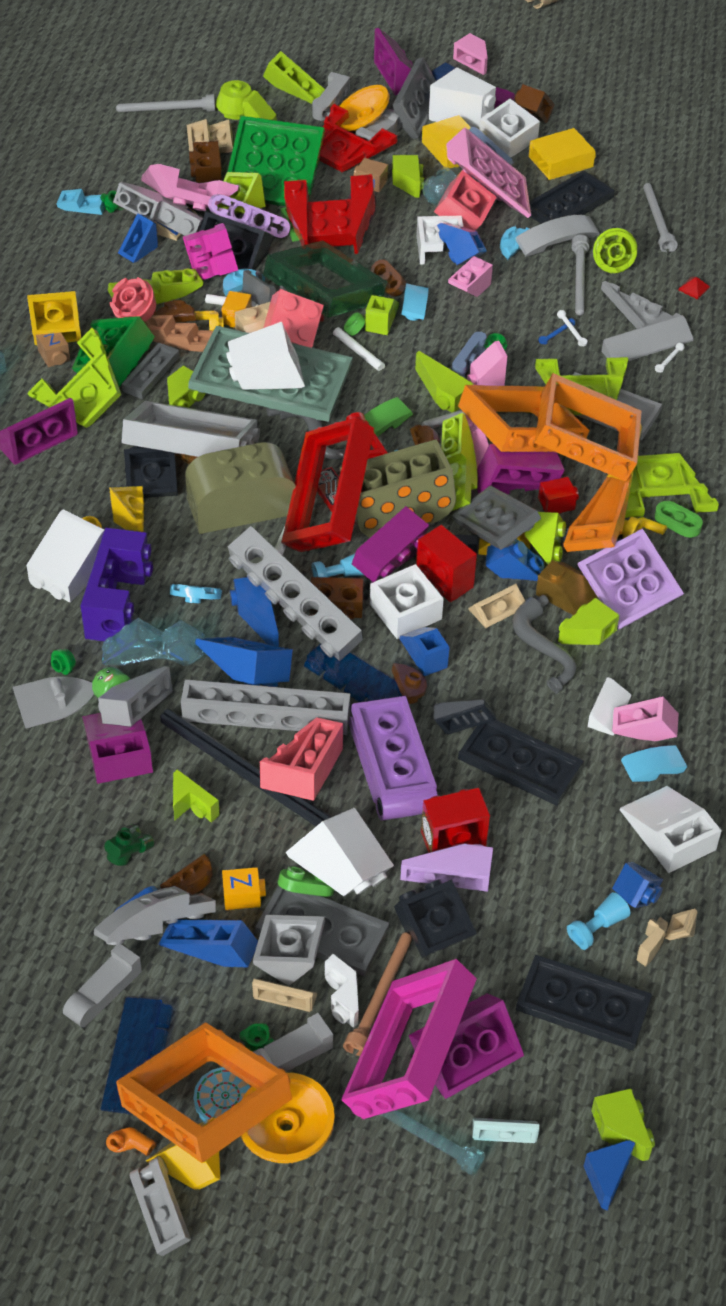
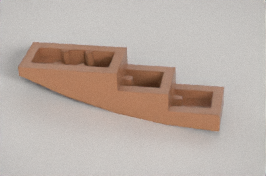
(178, 335)

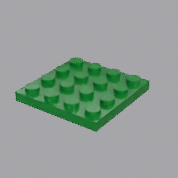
(277, 153)

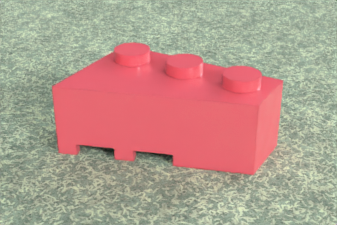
(304, 762)

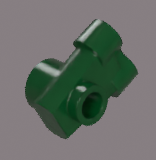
(126, 842)

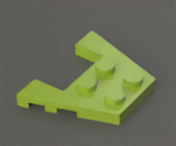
(605, 384)
(91, 388)
(663, 477)

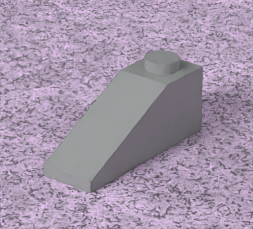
(133, 699)

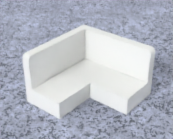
(428, 236)

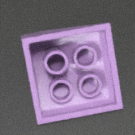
(631, 578)

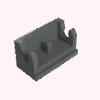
(259, 290)

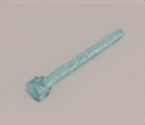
(468, 1158)

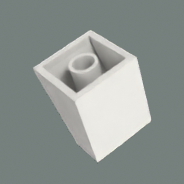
(461, 95)
(265, 360)
(65, 556)
(343, 854)

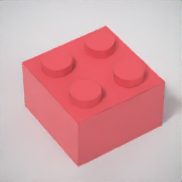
(466, 199)
(297, 314)

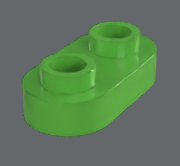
(680, 520)
(303, 882)

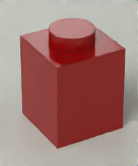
(558, 495)

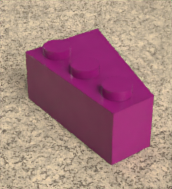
(517, 469)
(390, 545)

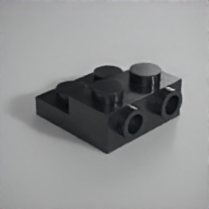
(152, 470)
(435, 917)

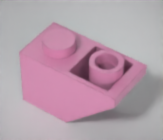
(473, 276)

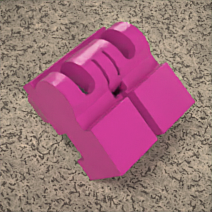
(210, 252)

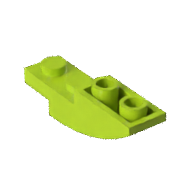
(171, 284)
(460, 453)

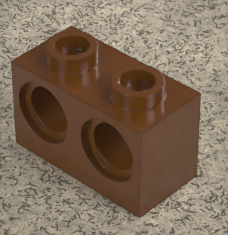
(535, 102)
(205, 162)
(343, 593)

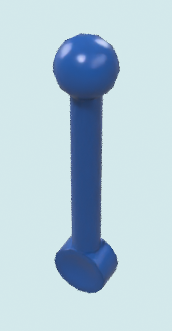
(544, 340)

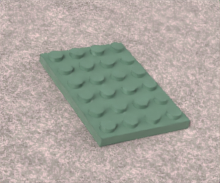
(321, 371)

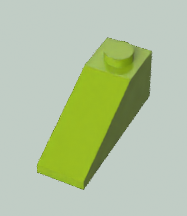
(291, 78)
(442, 383)

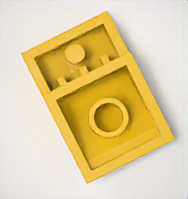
(55, 315)

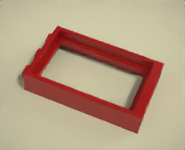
(339, 530)

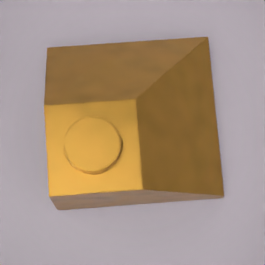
(564, 587)

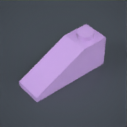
(464, 864)

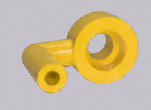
(212, 316)
(636, 524)

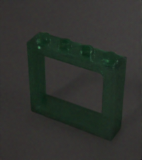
(284, 270)

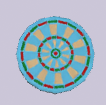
(218, 1092)

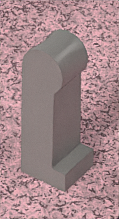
(336, 91)
(389, 121)
(103, 986)
(299, 1044)

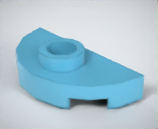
(508, 243)
(234, 281)
(194, 594)

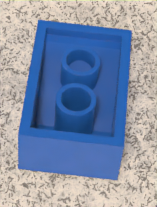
(249, 660)

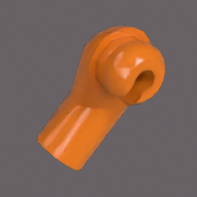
(129, 1139)

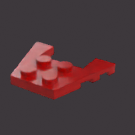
(344, 149)

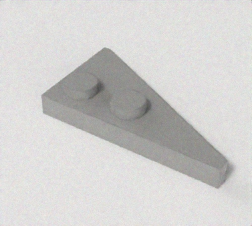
(636, 308)

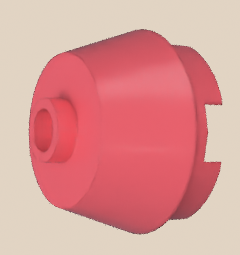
(133, 299)

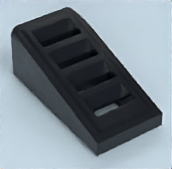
(462, 715)

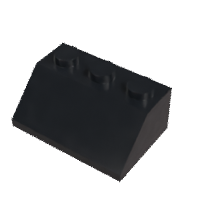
(247, 243)

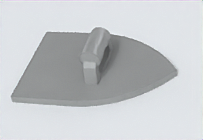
(51, 699)

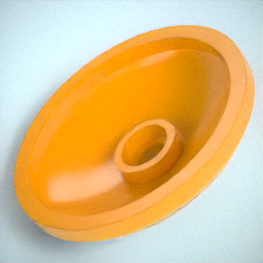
(365, 107)
(308, 1114)

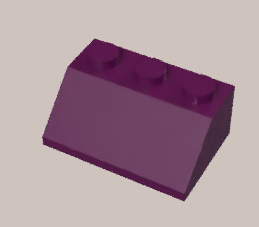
(391, 60)
(39, 432)
(479, 1047)

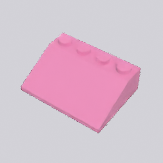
(489, 170)

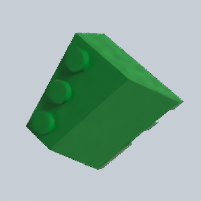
(123, 342)

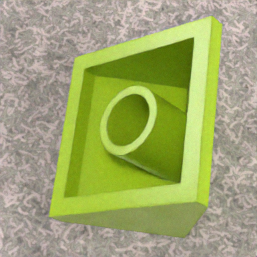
(249, 190)

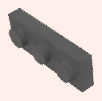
(150, 370)

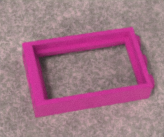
(450, 988)

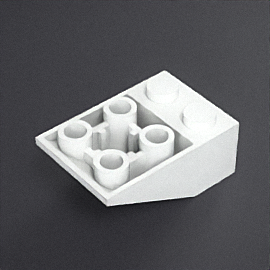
(673, 827)

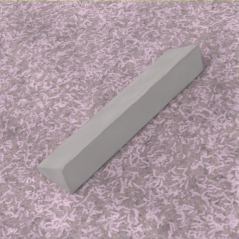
(648, 339)

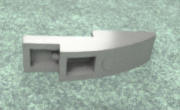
(157, 208)
(147, 914)

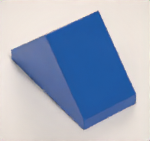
(140, 239)
(606, 1169)

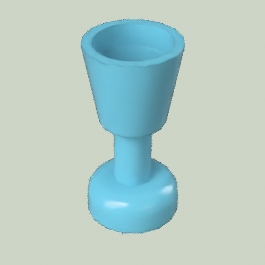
(345, 568)
(608, 913)

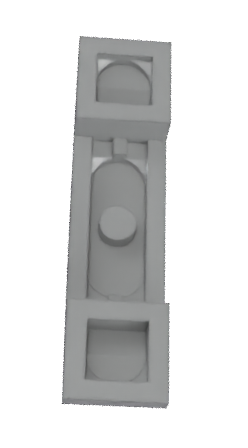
(555, 231)

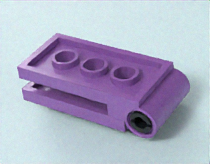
(392, 757)

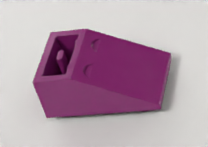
(117, 749)

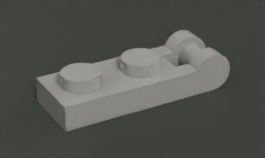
(160, 1206)

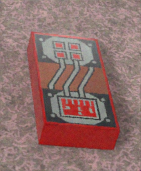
(328, 486)

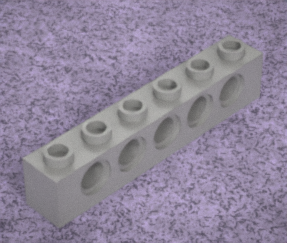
(252, 545)
(261, 705)

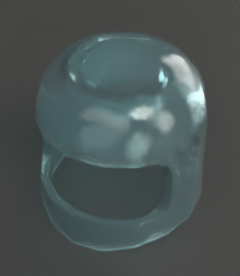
(436, 186)

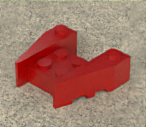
(334, 220)

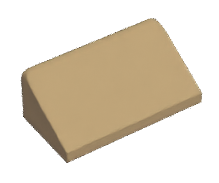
(498, 606)
(283, 995)

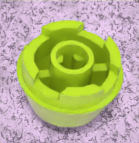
(231, 98)
(615, 250)

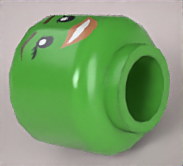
(107, 679)

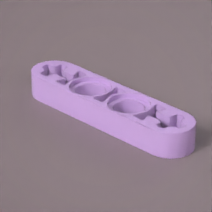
(250, 213)

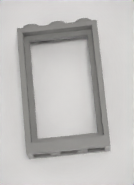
(186, 429)

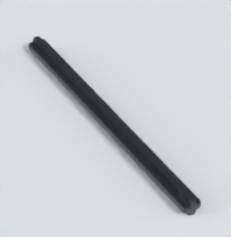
(239, 765)

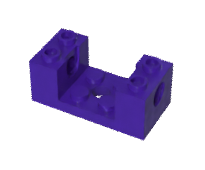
(120, 558)

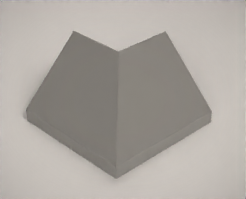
(288, 946)

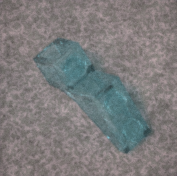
(144, 642)

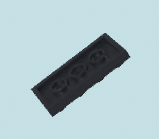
(571, 197)
(521, 760)
(584, 1002)

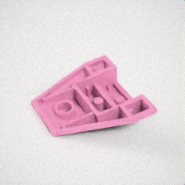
(182, 191)

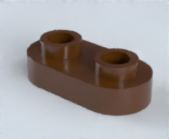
(395, 281)

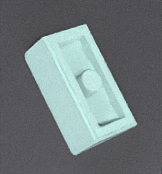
(505, 1130)

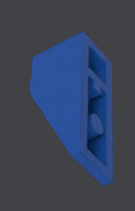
(255, 609)
(215, 941)

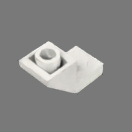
(345, 1000)

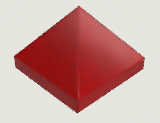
(694, 287)

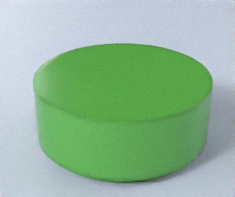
(354, 324)

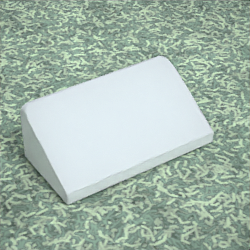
(610, 697)

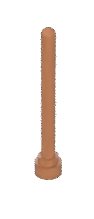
(358, 1038)

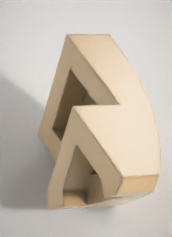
(648, 949)

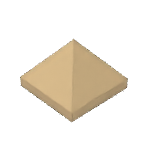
(682, 925)

